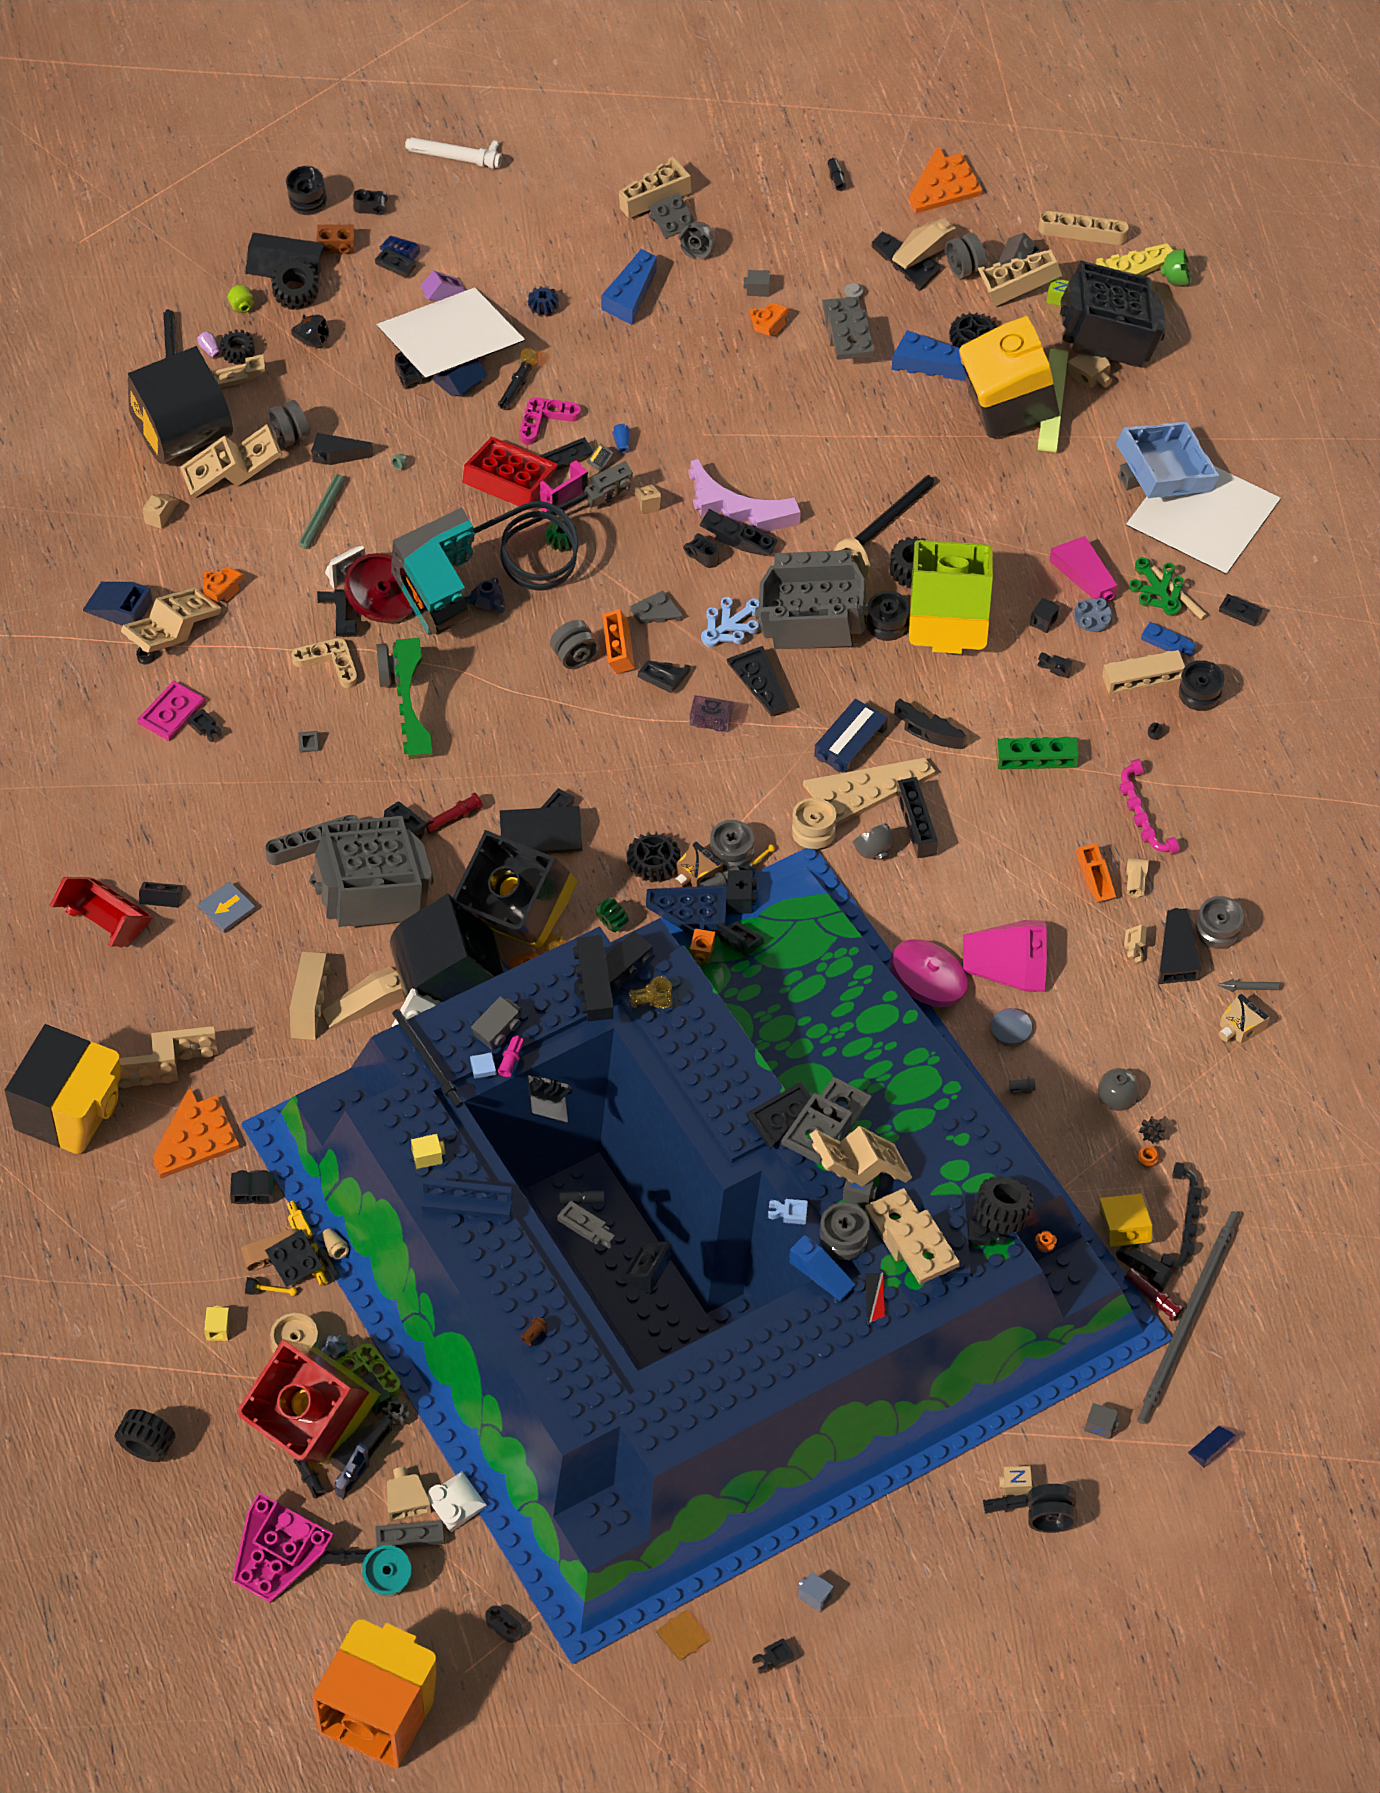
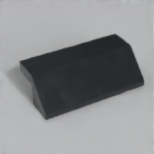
(268, 251)
(544, 828)

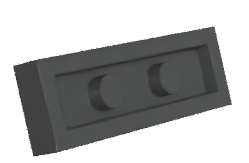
(410, 1534)

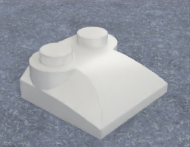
(339, 565)
(455, 1501)

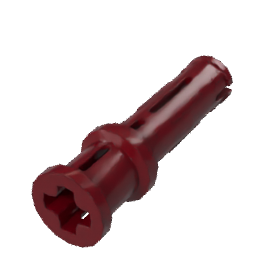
(462, 809)
(1161, 1300)

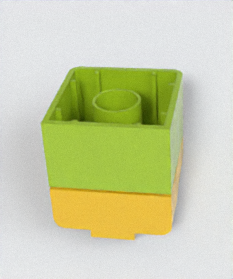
(950, 595)

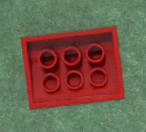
(507, 472)

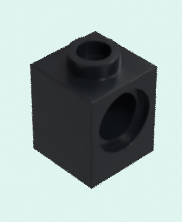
(1044, 615)

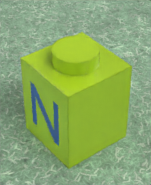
(1056, 291)

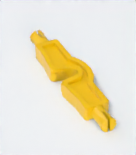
(298, 1221)

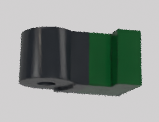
(370, 1379)

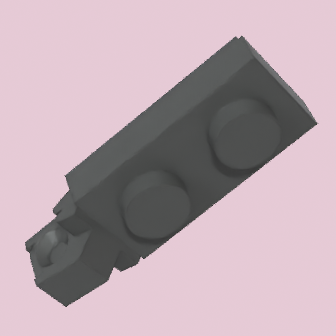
(586, 1224)

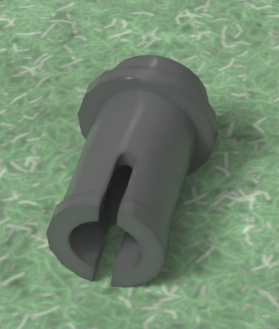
(1022, 1085)

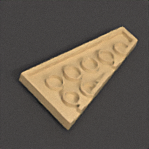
(863, 789)

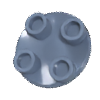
(1093, 614)
(1011, 1026)

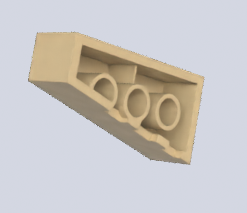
(1019, 276)
(308, 995)

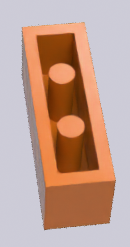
(618, 641)

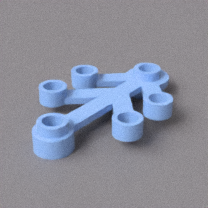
(729, 624)

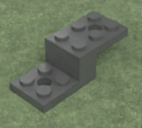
(847, 328)
(827, 1117)

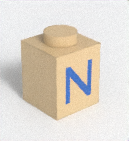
(1015, 1480)

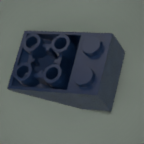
(119, 602)

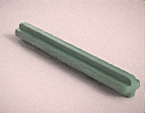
(321, 511)

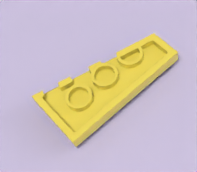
(1138, 262)

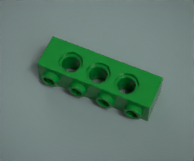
(1037, 753)

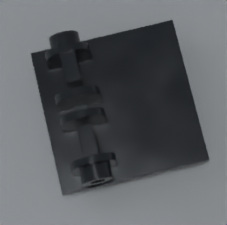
(548, 1098)
(294, 1258)

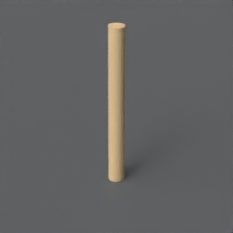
(1184, 598)

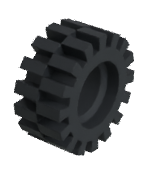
(233, 339)

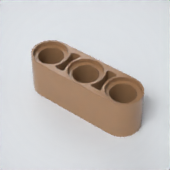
(255, 1254)

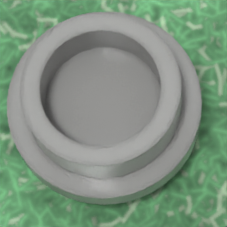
(853, 290)

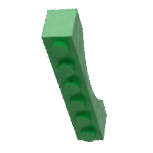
(418, 738)

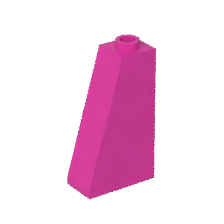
(1084, 568)

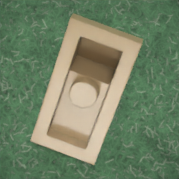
(648, 498)

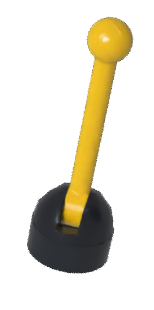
(751, 866)
(253, 1287)

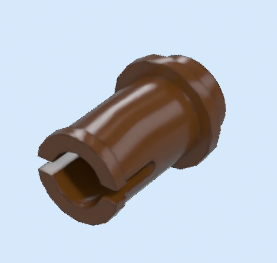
(534, 1330)

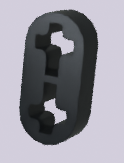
(507, 1620)

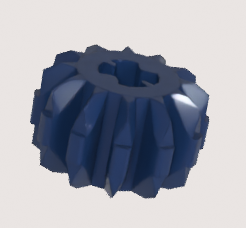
(543, 300)

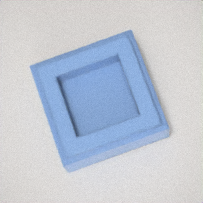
(482, 1065)

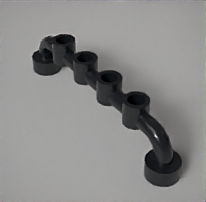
(1191, 1211)

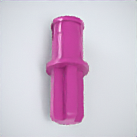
(511, 1056)

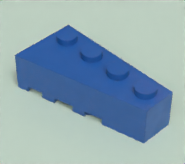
(630, 287)
(927, 356)

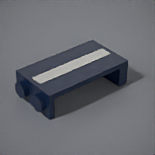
(849, 735)

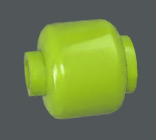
(240, 298)

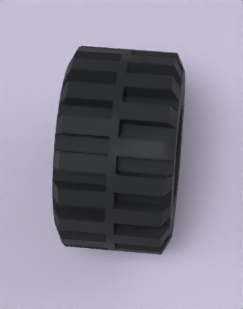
(294, 271)
(900, 556)
(1003, 1204)
(145, 1435)

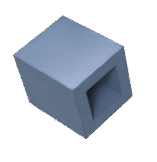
(815, 1591)

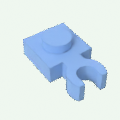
(793, 1211)

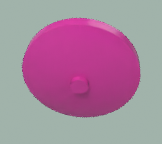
(928, 973)

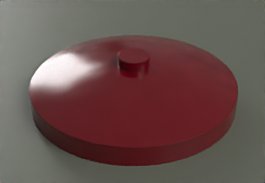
(374, 589)

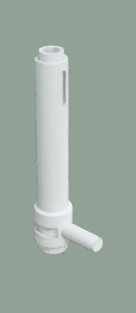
(480, 157)

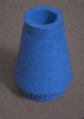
(622, 437)

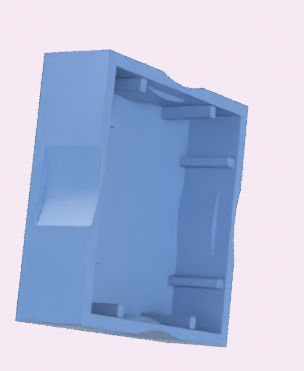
(1167, 459)

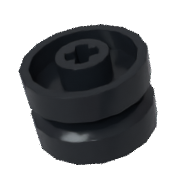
(888, 615)
(1201, 685)
(1051, 1508)

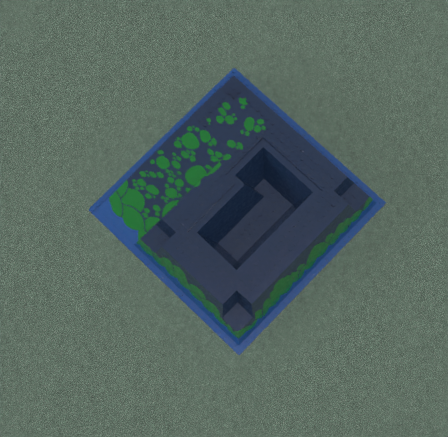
(740, 1399)

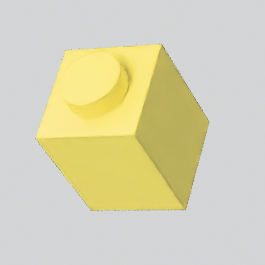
(427, 1151)
(217, 1323)

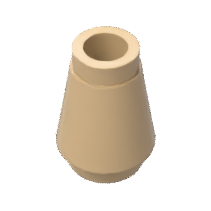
(335, 1244)

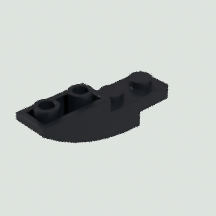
(740, 537)
(932, 730)

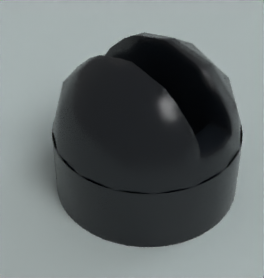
(1158, 733)

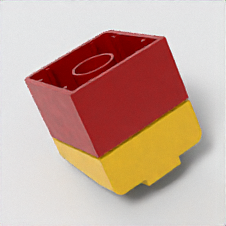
(306, 1402)

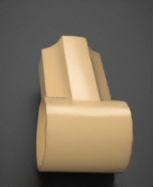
(1136, 874)

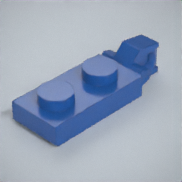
(1167, 639)

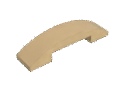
(241, 373)

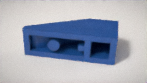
(819, 1267)

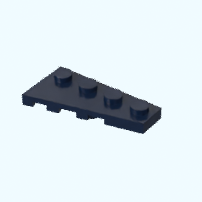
(951, 1219)

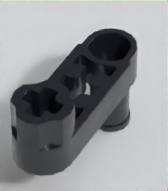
(344, 626)
(1158, 1273)

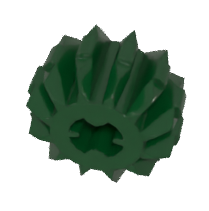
(557, 537)
(612, 914)

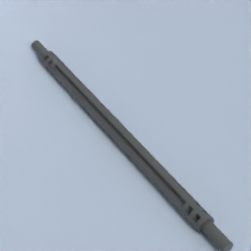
(1187, 1318)

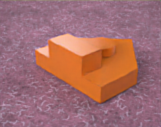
(769, 319)
(222, 584)

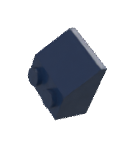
(460, 379)

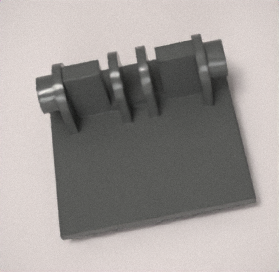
(671, 215)

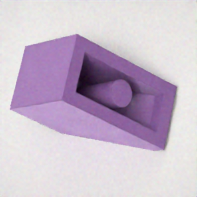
(441, 286)

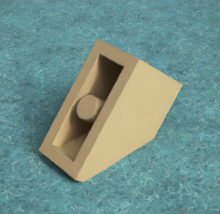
(159, 509)

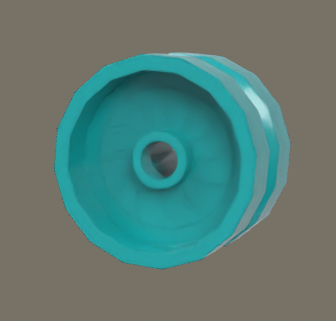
(400, 1570)

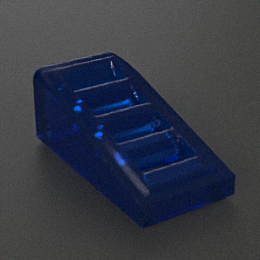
(412, 248)

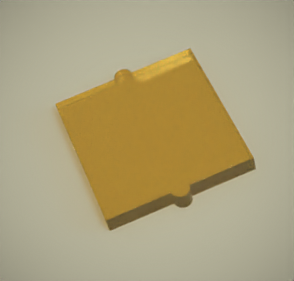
(682, 1635)

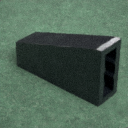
(1179, 952)

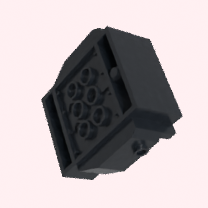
(1112, 314)

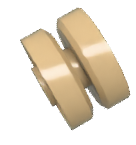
(813, 823)
(295, 1328)

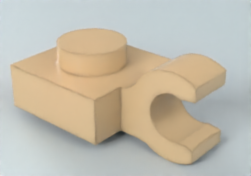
(1134, 939)

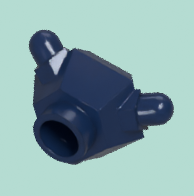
(487, 596)

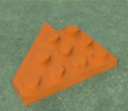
(944, 183)
(194, 1136)

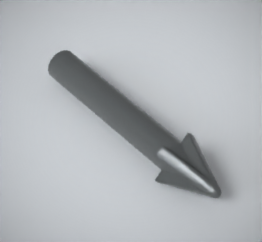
(1231, 984)

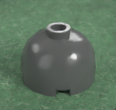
(697, 240)
(875, 843)
(1118, 1089)

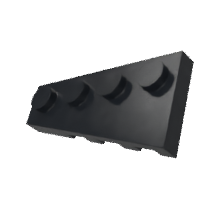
(918, 274)
(759, 677)

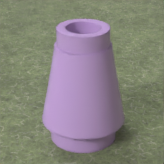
(209, 344)

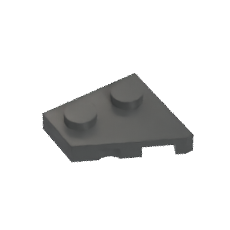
(655, 609)

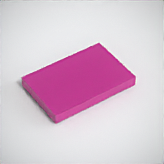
(171, 710)

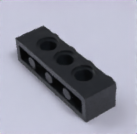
(917, 817)

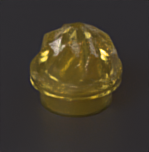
(529, 355)

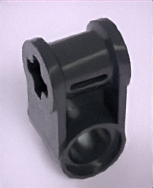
(367, 202)
(406, 371)
(703, 551)

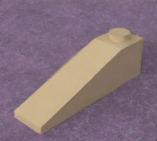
(924, 242)
(368, 996)

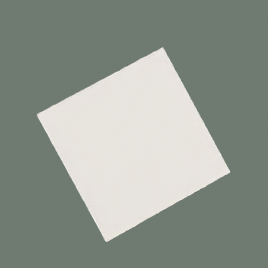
(450, 332)
(1207, 525)

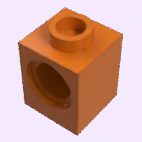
(704, 939)

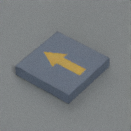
(226, 907)

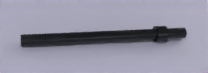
(447, 1087)

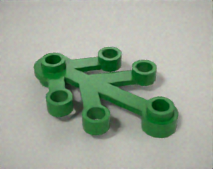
(1158, 588)

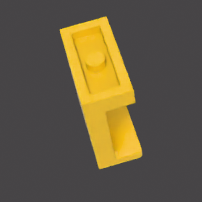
(1126, 1220)

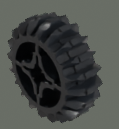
(969, 327)
(653, 850)

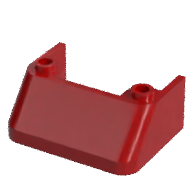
(102, 906)

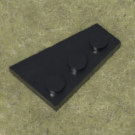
(778, 1114)

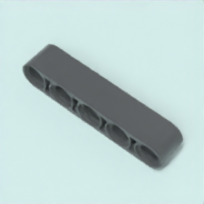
(304, 843)

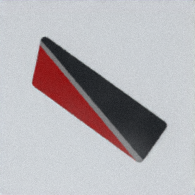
(874, 1296)

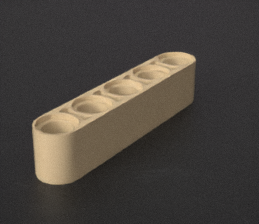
(1083, 227)

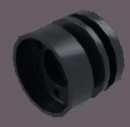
(306, 190)

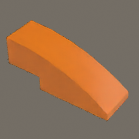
(1095, 872)

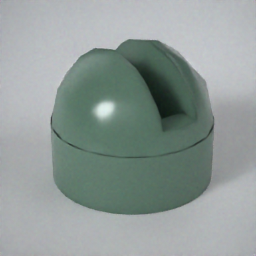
(399, 461)

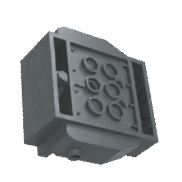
(787, 608)
(371, 871)

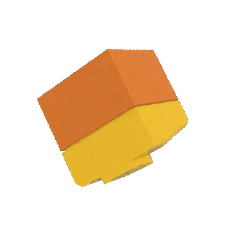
(376, 1692)

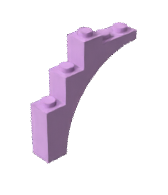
(761, 514)

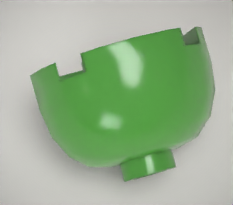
(1176, 268)

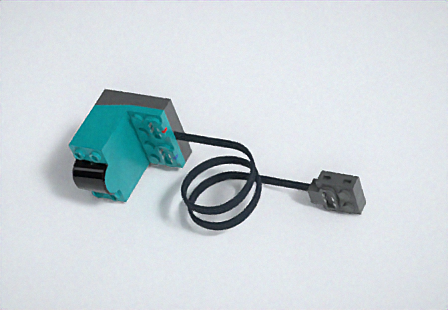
(427, 555)

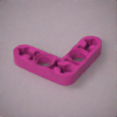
(542, 411)

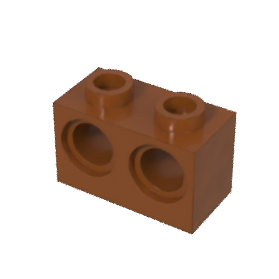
(336, 238)

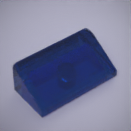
(1212, 1445)

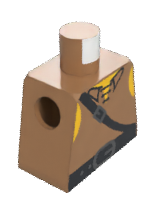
(696, 866)

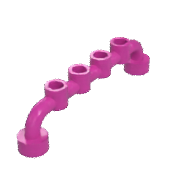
(1141, 818)

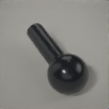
(326, 1259)

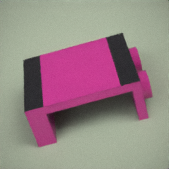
(568, 490)

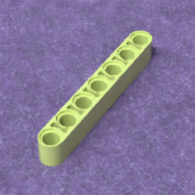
(1050, 428)

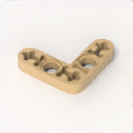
(335, 655)

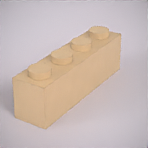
(1143, 672)

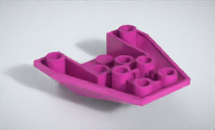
(1009, 954)
(276, 1548)

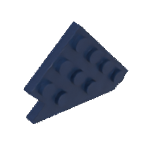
(690, 906)

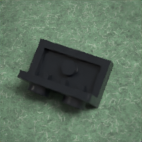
(739, 937)

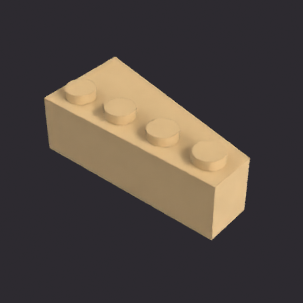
(655, 187)

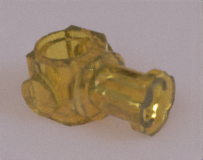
(652, 994)

